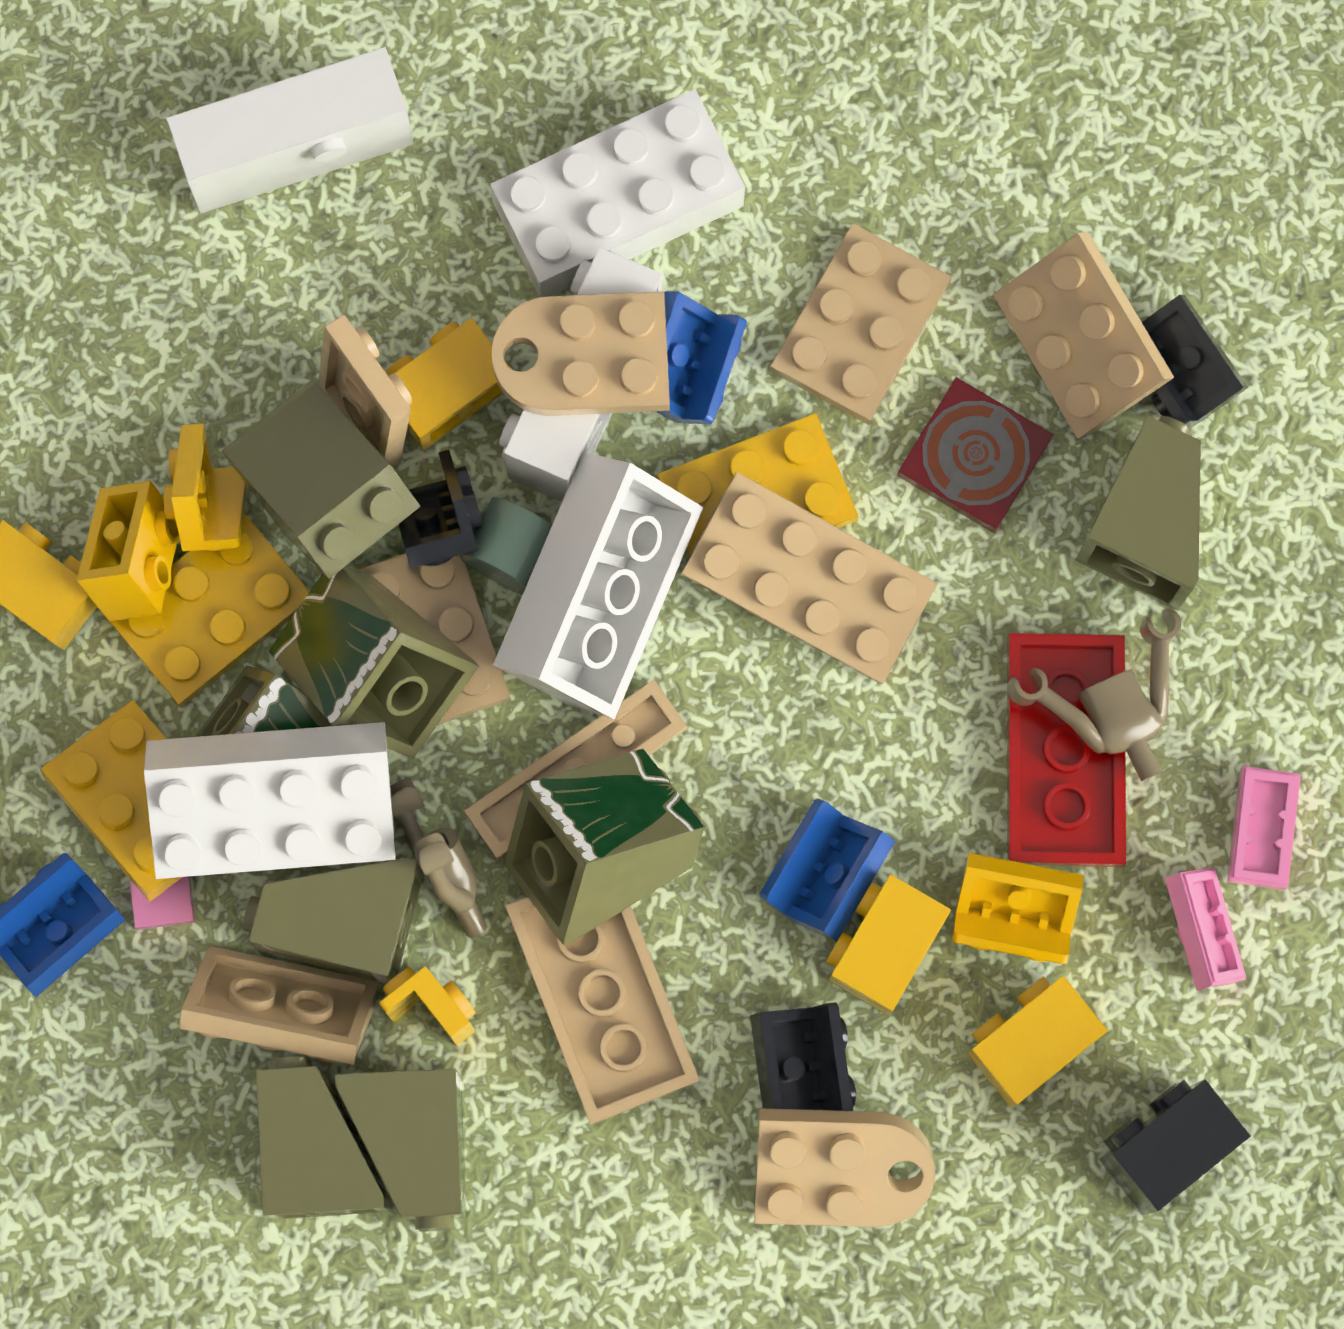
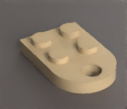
(591, 354)
(837, 1168)

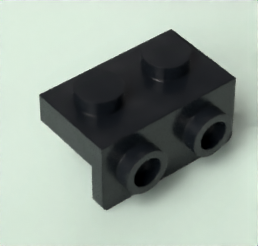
(1200, 367)
(444, 520)
(803, 1059)

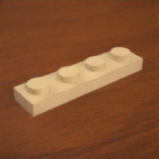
(641, 722)

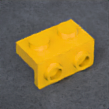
(203, 498)
(1017, 908)
(444, 1003)

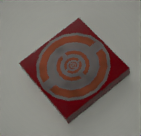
(975, 455)

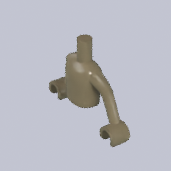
(1116, 707)
(440, 859)

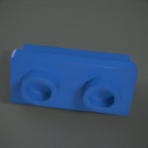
(699, 357)
(826, 870)
(54, 923)

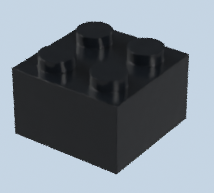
(1174, 1146)

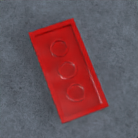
(1061, 794)

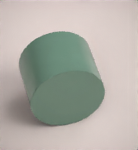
(508, 544)

